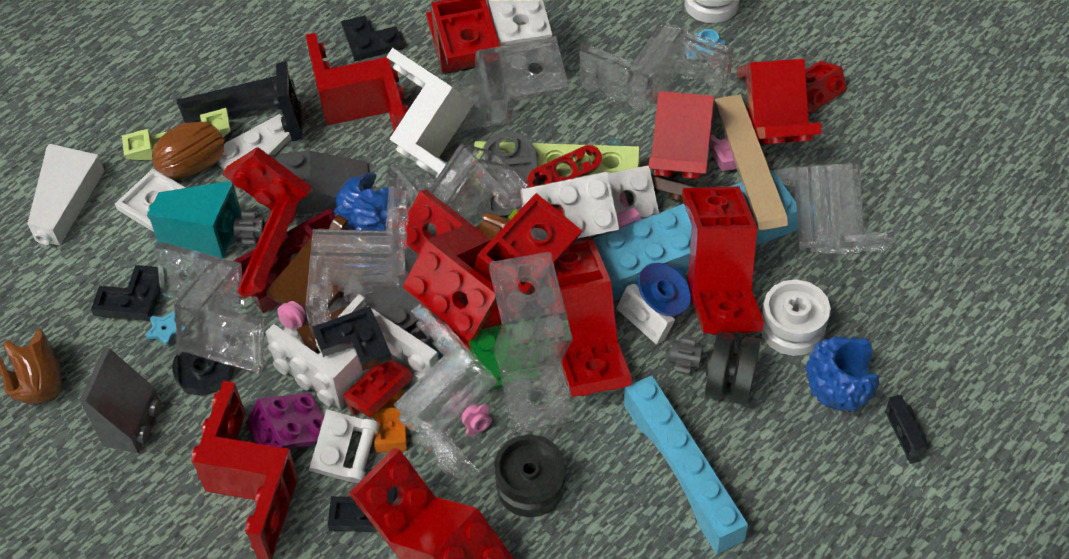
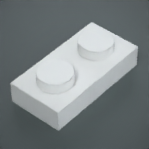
(646, 319)

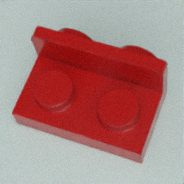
(823, 84)
(377, 388)

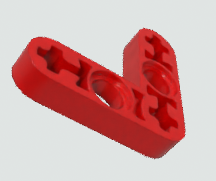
(550, 173)

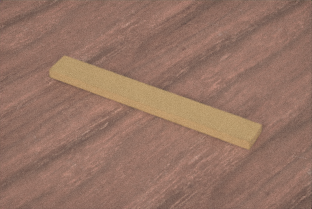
(751, 163)

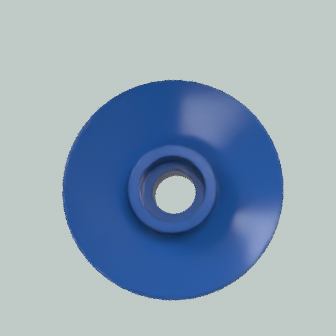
(664, 289)

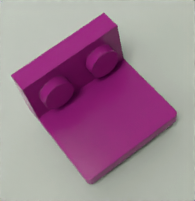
(286, 421)

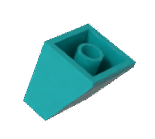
(196, 217)

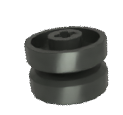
(730, 367)
(529, 475)

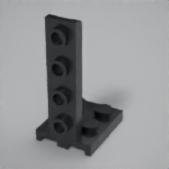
(251, 96)

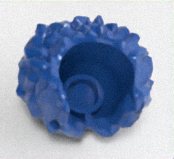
(361, 204)
(841, 372)

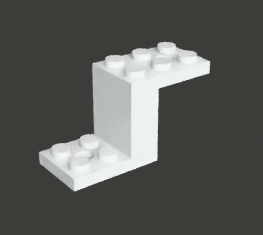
(519, 20)
(430, 118)
(595, 199)
(337, 372)

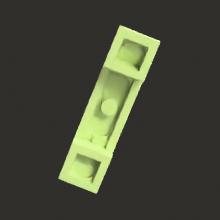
(141, 143)

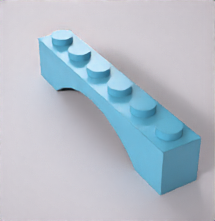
(707, 496)

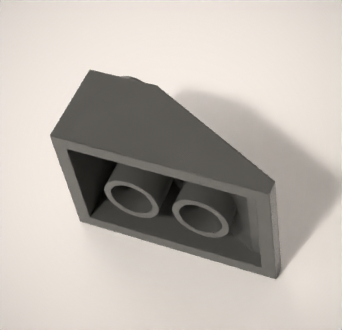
(325, 174)
(395, 304)
(120, 403)

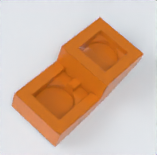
(391, 430)

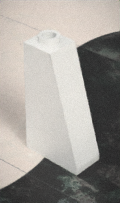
(62, 191)

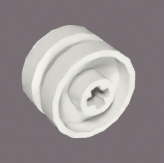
(712, 10)
(795, 317)

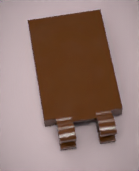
(293, 281)

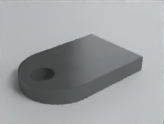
(521, 160)

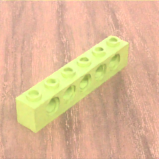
(613, 157)

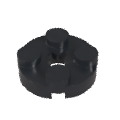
(197, 381)

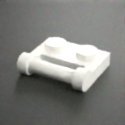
(334, 443)

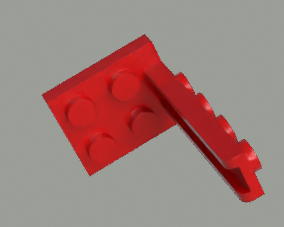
(280, 192)

